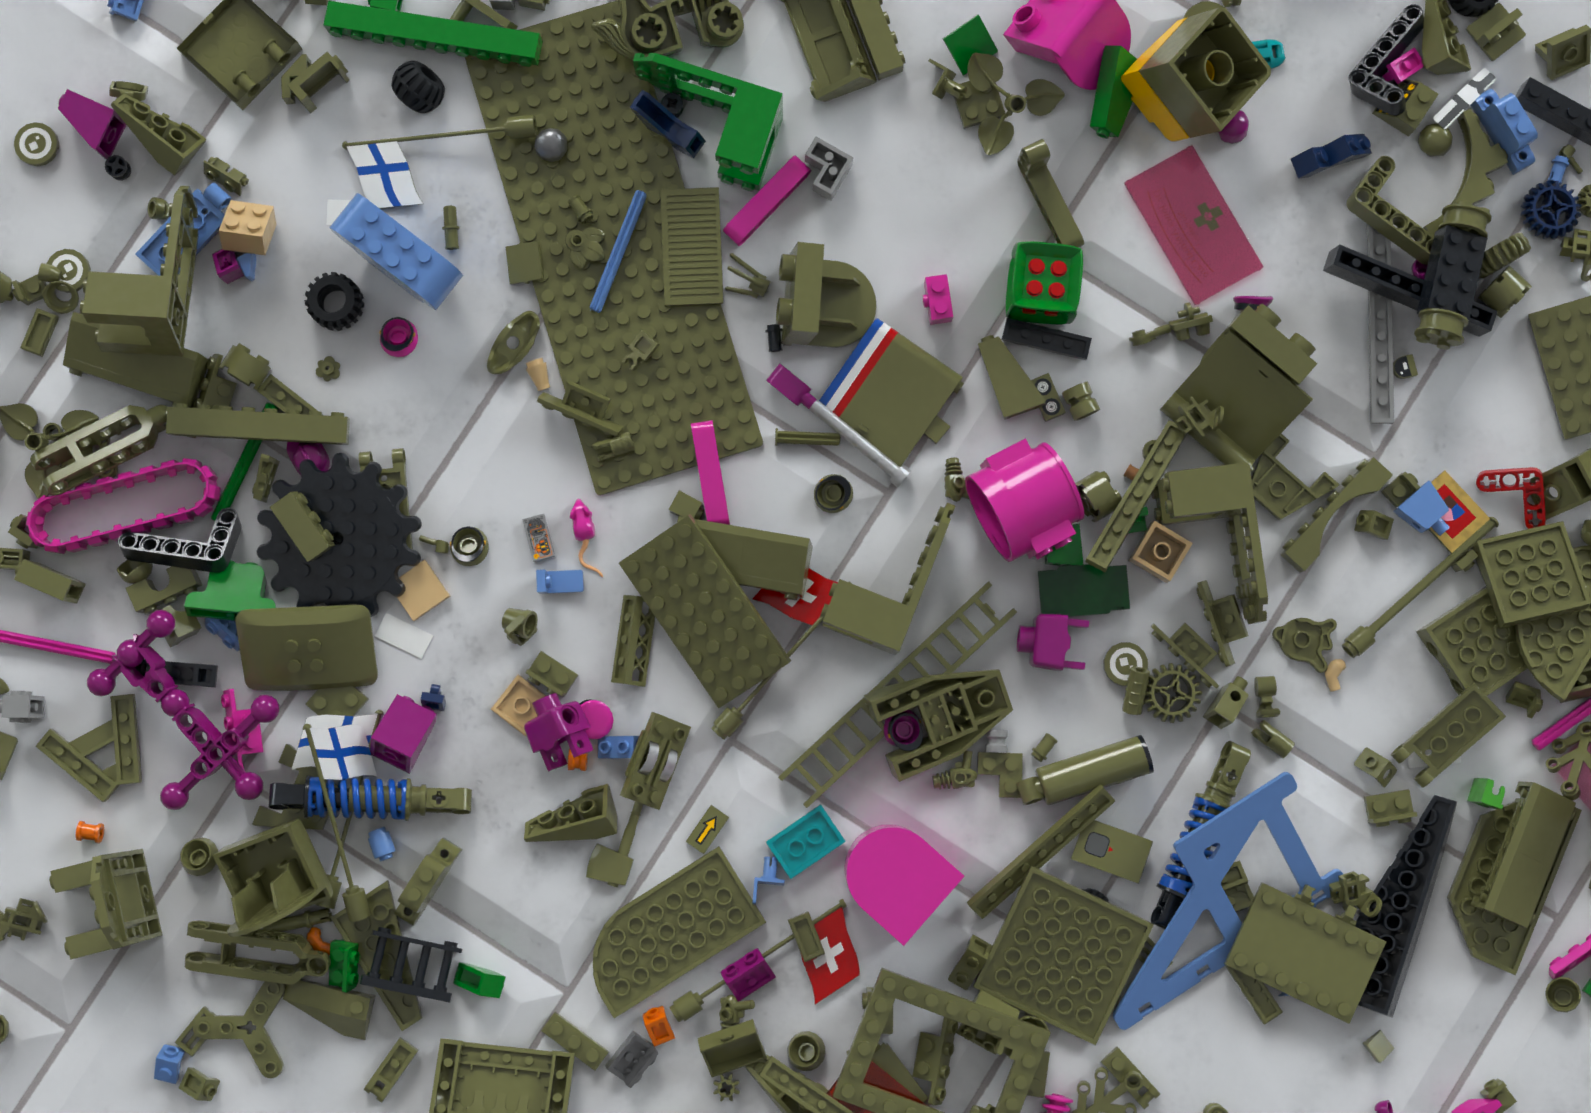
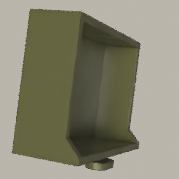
(732, 1048)

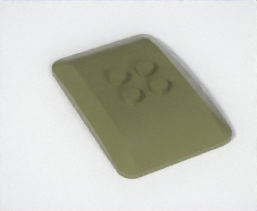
(307, 647)

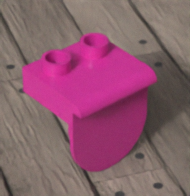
(1070, 34)

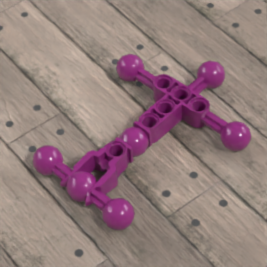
(177, 704)

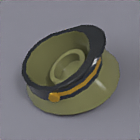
(833, 493)
(469, 546)

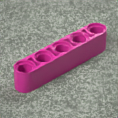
(767, 200)
(710, 472)

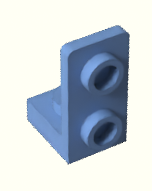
(559, 581)
(616, 746)

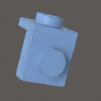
(168, 1064)

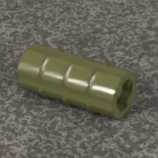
(1136, 690)

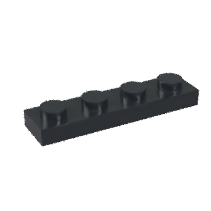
(1046, 339)

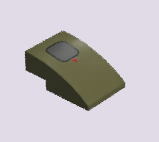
(1112, 850)

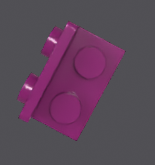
(747, 974)

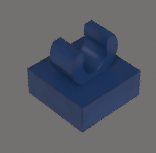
(434, 698)

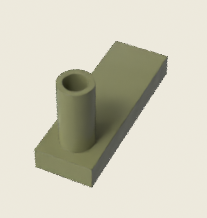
(466, 5)

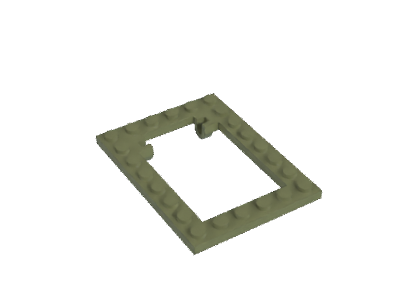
(1016, 1039)

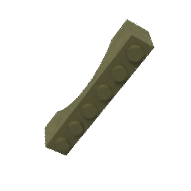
(1306, 546)

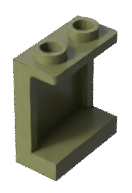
(316, 77)

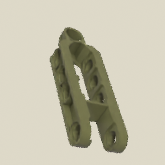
(82, 469)
(228, 965)

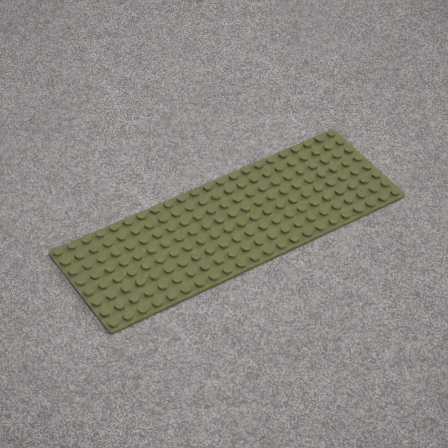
(609, 156)

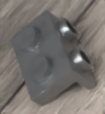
(632, 1059)

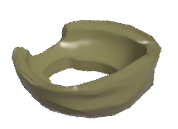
(56, 304)

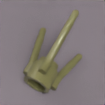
(758, 284)

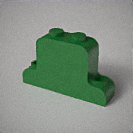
(230, 592)

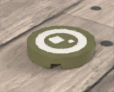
(36, 144)
(73, 268)
(1120, 660)

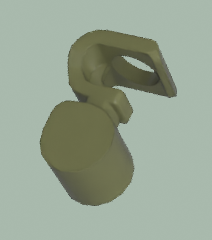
(1265, 688)

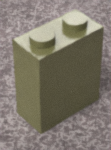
(49, 581)

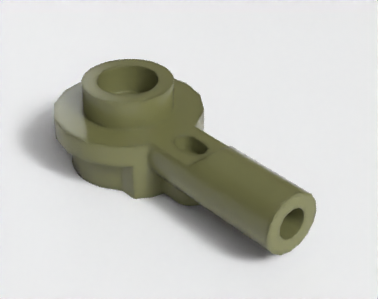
(1140, 337)

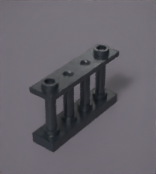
(417, 987)

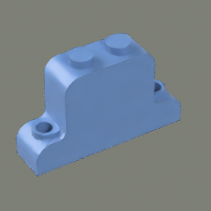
(1508, 126)

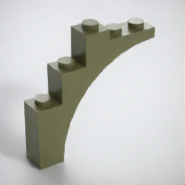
(1480, 161)

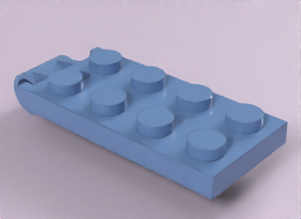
(214, 200)

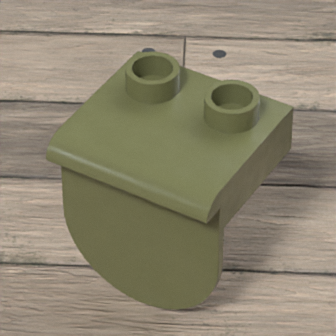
(823, 300)
(1260, 332)
(272, 876)

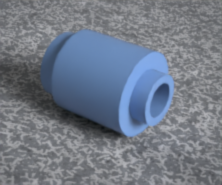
(381, 844)

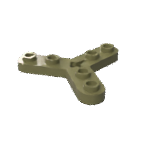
(258, 1041)

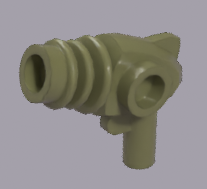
(954, 481)
(959, 776)
(732, 1010)

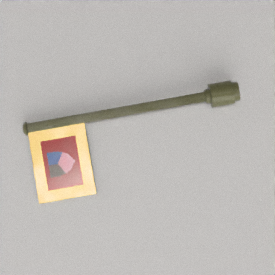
(1467, 525)

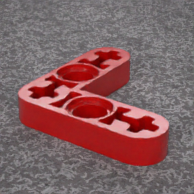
(1527, 487)

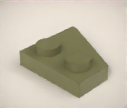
(265, 477)

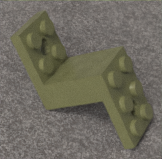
(1570, 480)

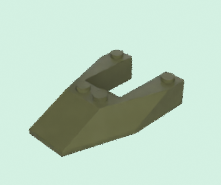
(954, 711)

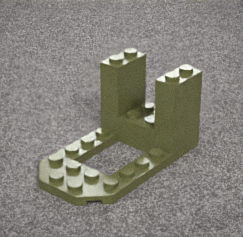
(148, 310)
(1219, 494)
(875, 617)
(121, 899)

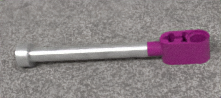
(799, 393)

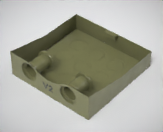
(239, 49)
(1531, 574)
(1474, 645)

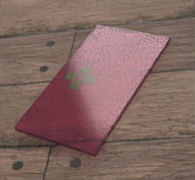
(1193, 225)

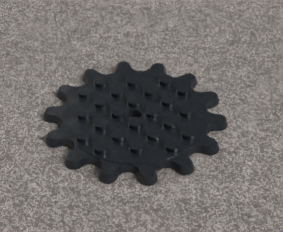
(371, 531)

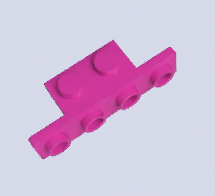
(233, 719)

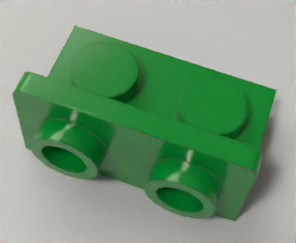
(344, 964)

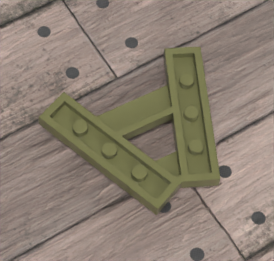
(73, 755)

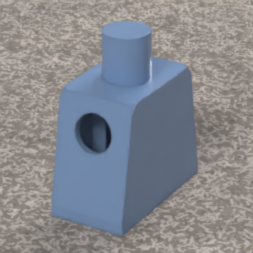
(1424, 510)

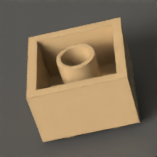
(247, 227)
(1160, 551)

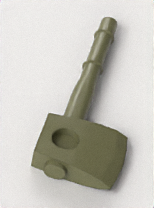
(612, 865)

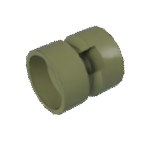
(1080, 400)

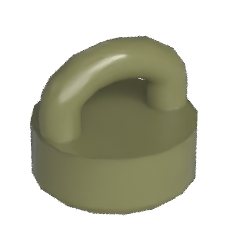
(157, 207)

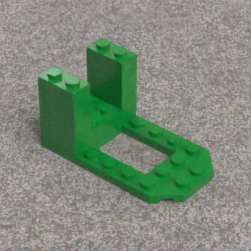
(752, 117)

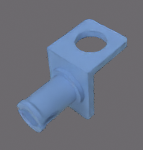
(768, 877)

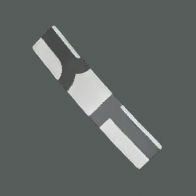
(1464, 98)

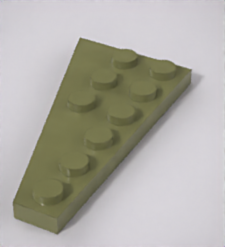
(402, 1006)

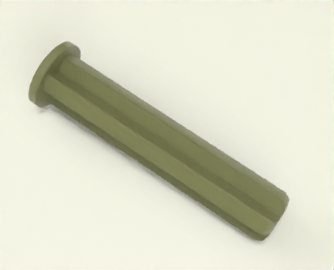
(810, 438)

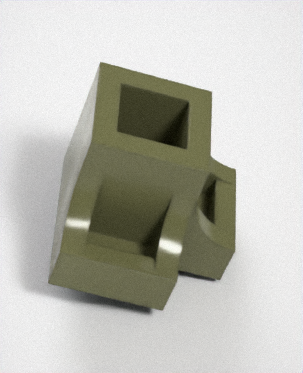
(184, 626)

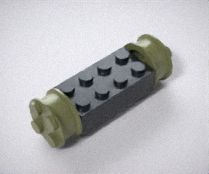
(1452, 275)

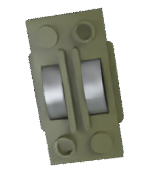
(654, 760)

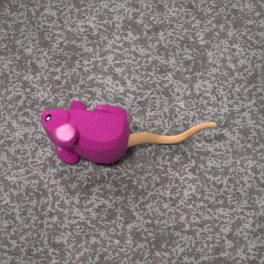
(583, 529)

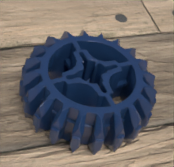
(1551, 193)

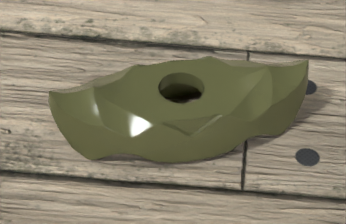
(525, 330)

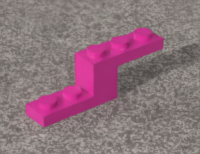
(1576, 955)

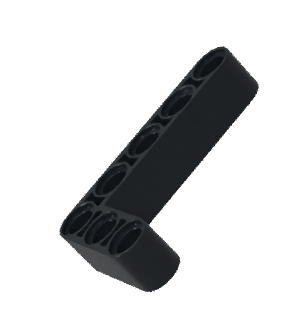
(1378, 56)
(181, 552)

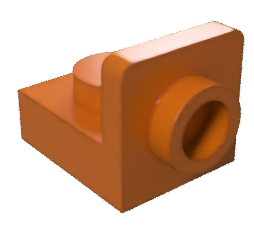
(658, 1026)

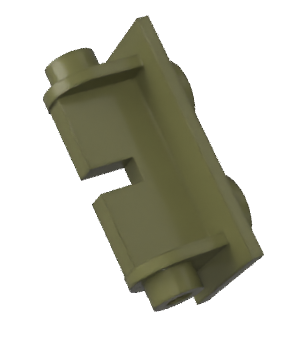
(217, 171)

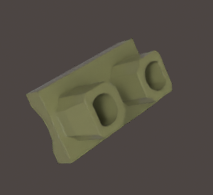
(1200, 321)

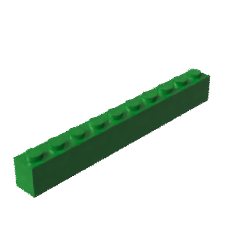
(433, 33)

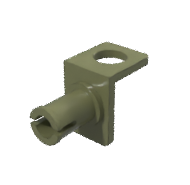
(947, 84)

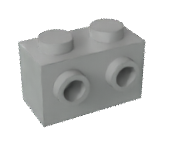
(22, 706)

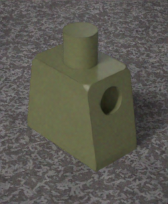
(1227, 703)

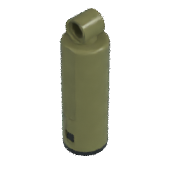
(1086, 771)

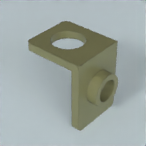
(1376, 766)

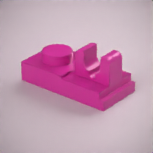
(1404, 66)

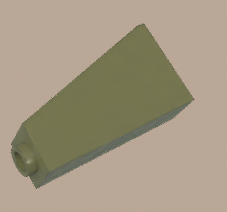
(1010, 383)

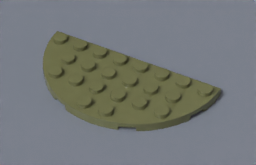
(1561, 644)

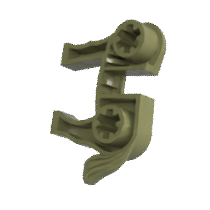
(655, 30)

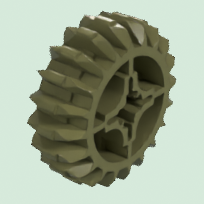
(1504, 254)
(1190, 698)

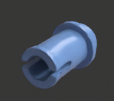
(1558, 169)

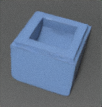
(248, 265)

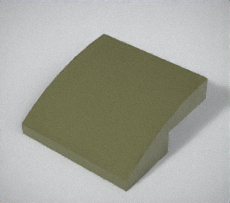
(1237, 888)

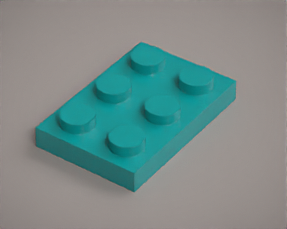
(805, 841)

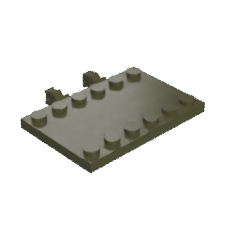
(1306, 951)

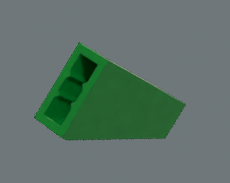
(1112, 96)

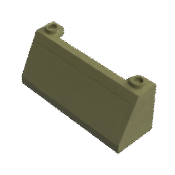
(830, 47)
(158, 375)
(761, 557)
(1526, 854)

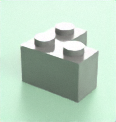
(832, 165)

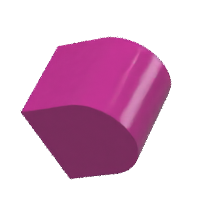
(898, 878)

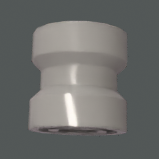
(996, 741)

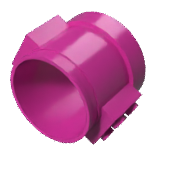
(1025, 500)

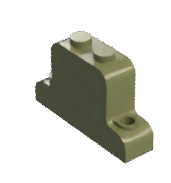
(426, 881)

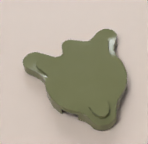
(1305, 640)

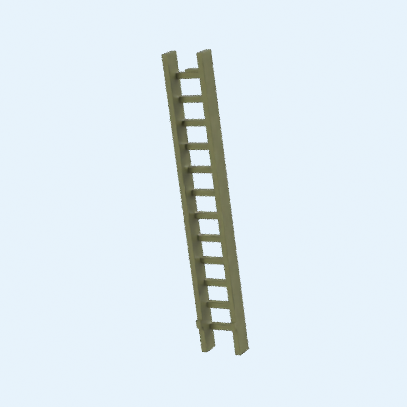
(985, 608)

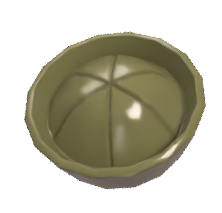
(201, 863)
(806, 1051)

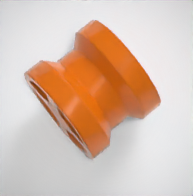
(578, 762)

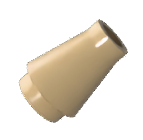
(538, 372)

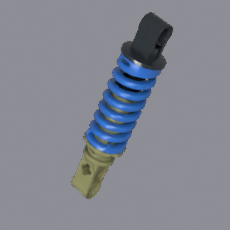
(368, 798)
(1214, 800)

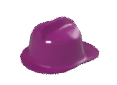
(314, 451)

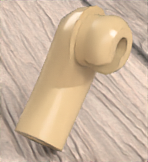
(1332, 673)

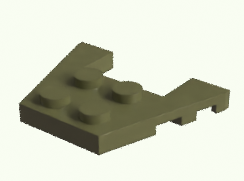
(1279, 488)
(272, 818)

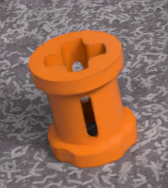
(89, 832)

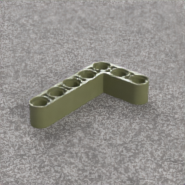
(1032, 164)
(1388, 214)

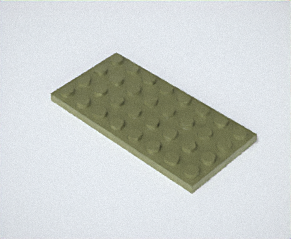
(704, 611)

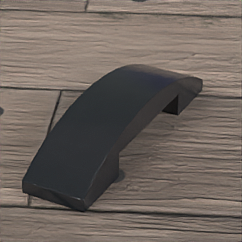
(187, 673)

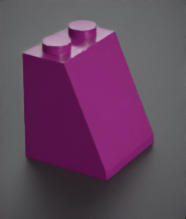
(93, 121)
(402, 733)

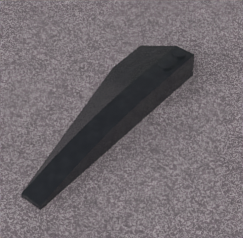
(1405, 900)

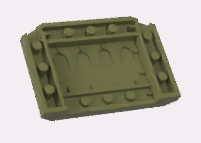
(500, 1079)

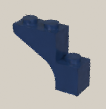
(664, 123)
(1332, 154)

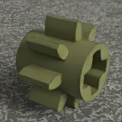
(729, 1081)

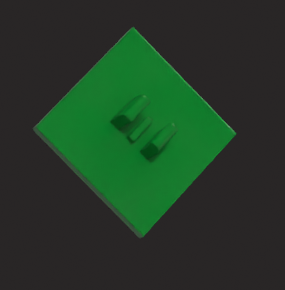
(969, 39)

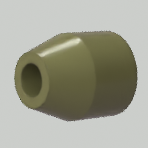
(49, 273)

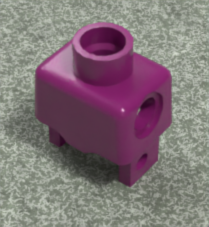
(1049, 641)
(554, 726)

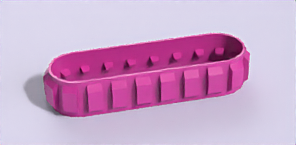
(45, 504)

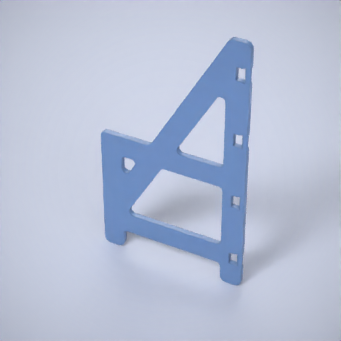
(1231, 832)

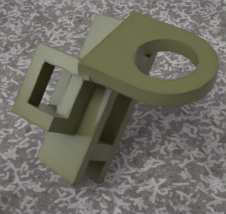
(1570, 246)
(1209, 419)
(1362, 895)
(23, 915)

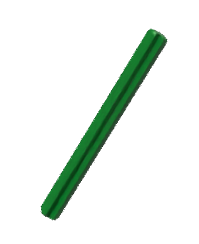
(239, 472)

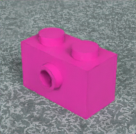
(938, 299)

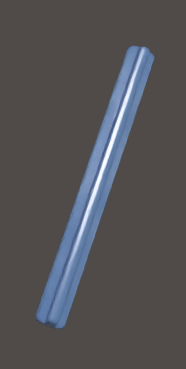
(618, 251)

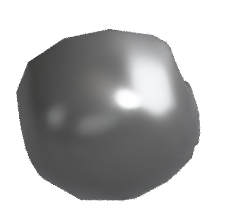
(551, 144)

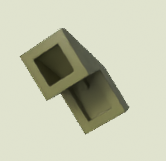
(297, 68)

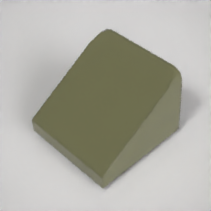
(1378, 1046)

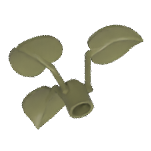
(1040, 100)
(19, 423)

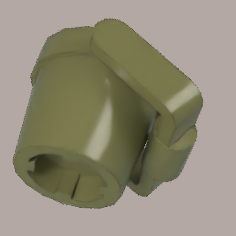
(133, 90)
(520, 623)

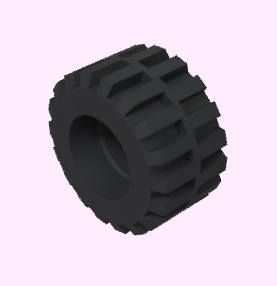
(323, 287)

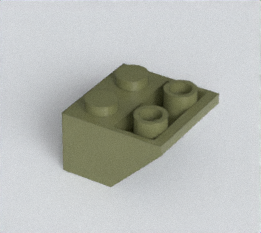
(980, 1037)

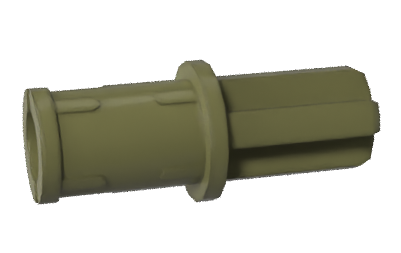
(450, 227)

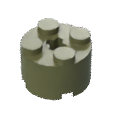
(1505, 291)
(245, 366)
(1098, 495)

